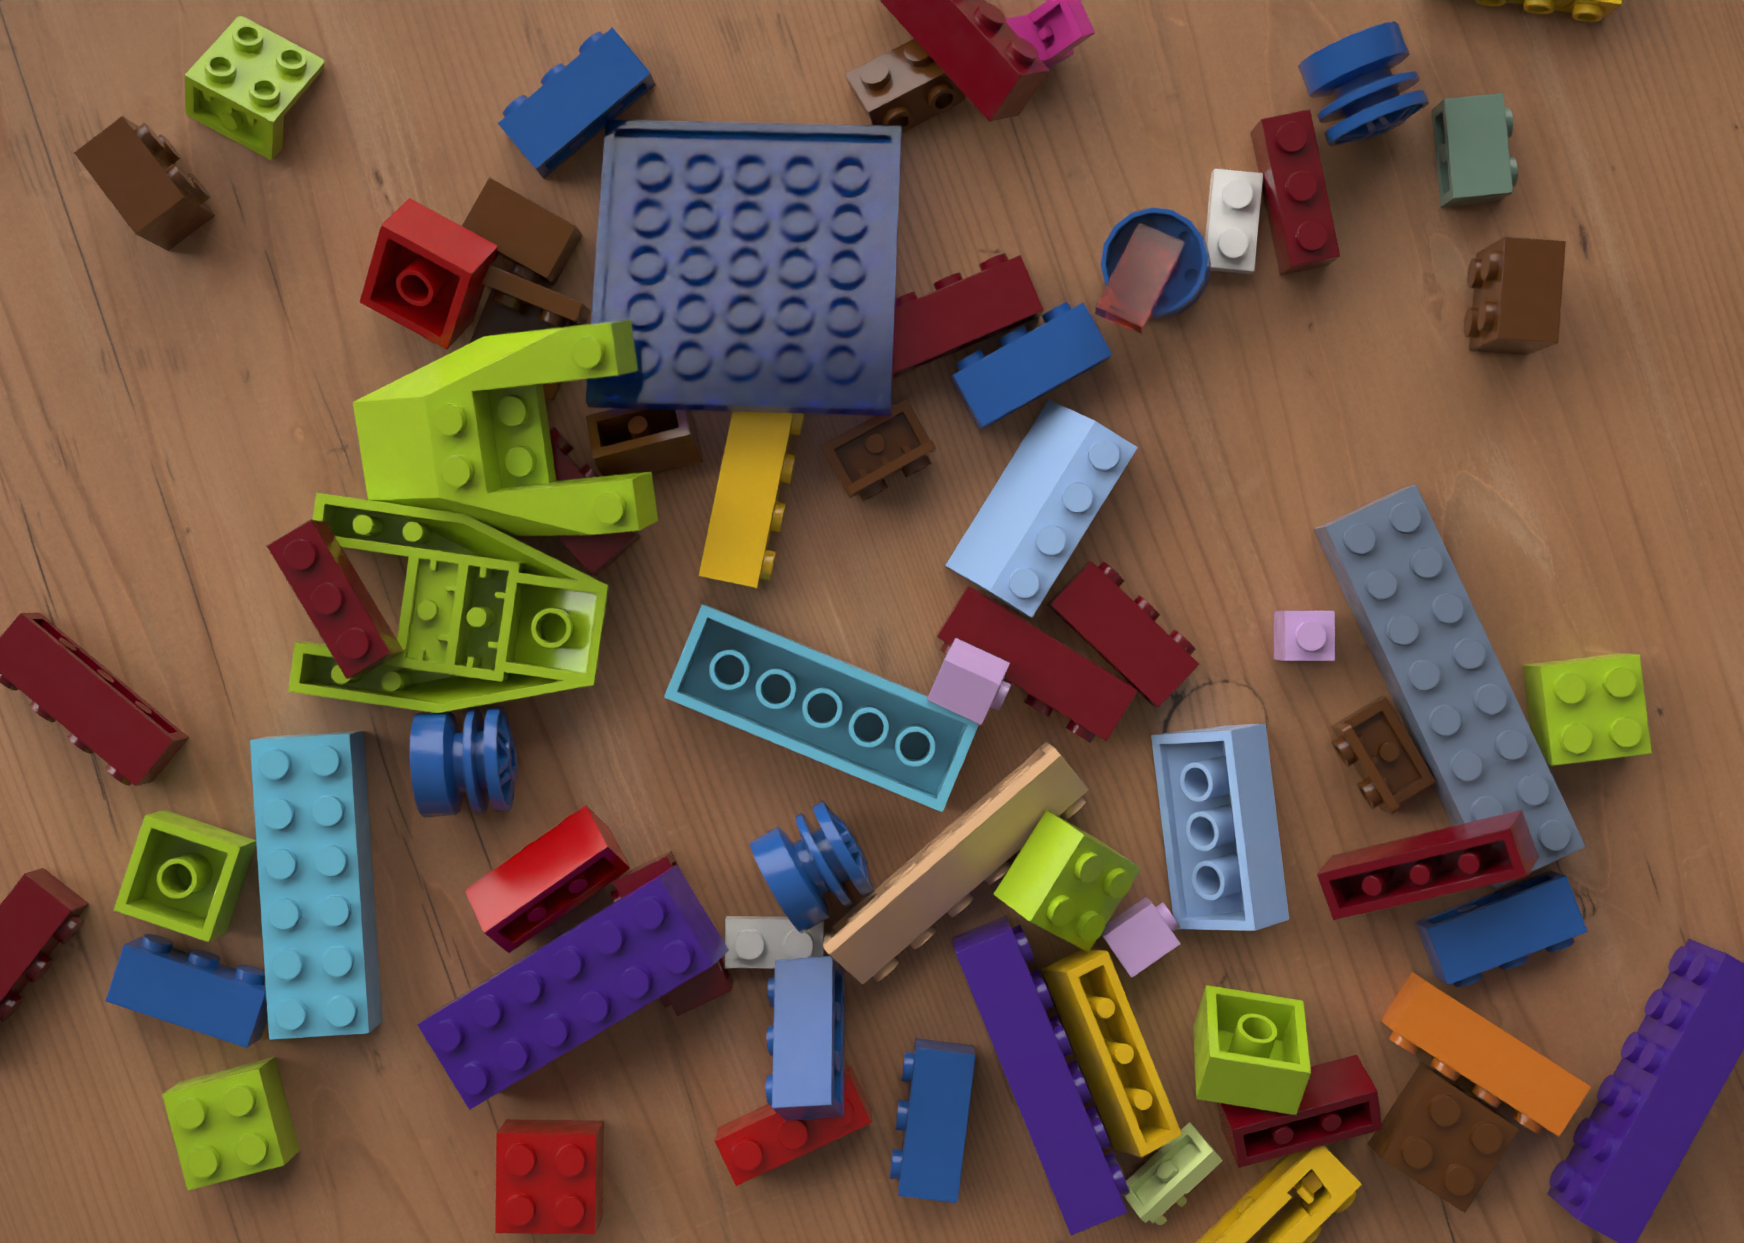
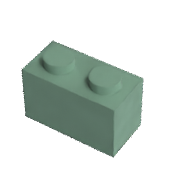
(1473, 150)

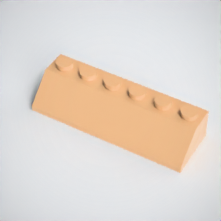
(953, 865)

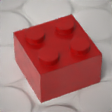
(427, 273)
(549, 1176)

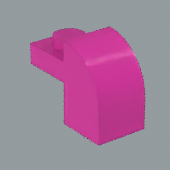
(1054, 29)

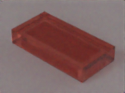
(1139, 278)

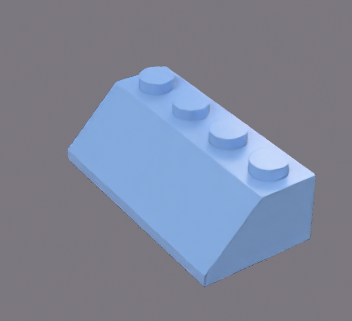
(1041, 507)
(1220, 828)

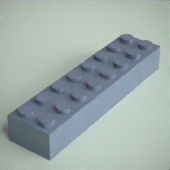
(1444, 670)

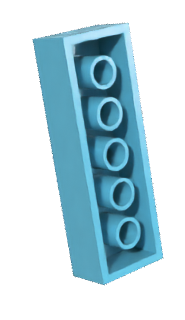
(821, 707)
(316, 884)

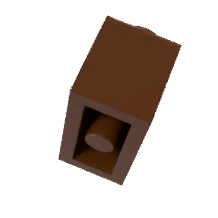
(524, 232)
(643, 440)

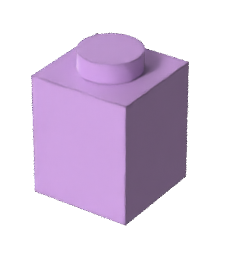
(1304, 635)
(970, 682)
(1141, 935)

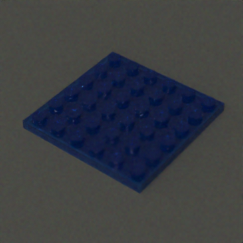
(749, 265)

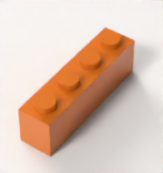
(1484, 1054)

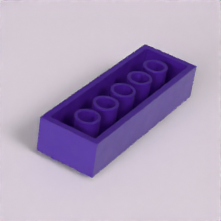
(574, 987)
(1043, 1084)
(1656, 1095)

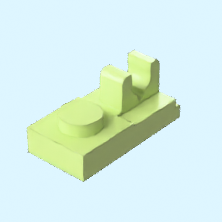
(1171, 1174)

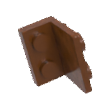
(525, 306)

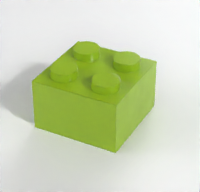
(1588, 708)
(185, 875)
(1067, 881)
(1251, 1050)
(231, 1123)

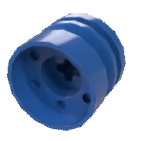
(1363, 84)
(1191, 271)
(456, 762)
(812, 867)

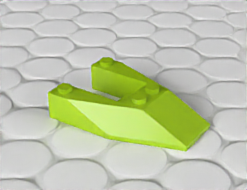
(478, 439)
(476, 617)

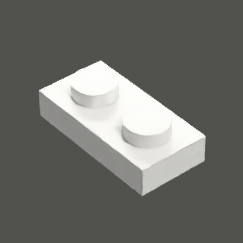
(1233, 220)
(762, 940)

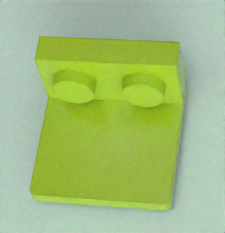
(249, 85)

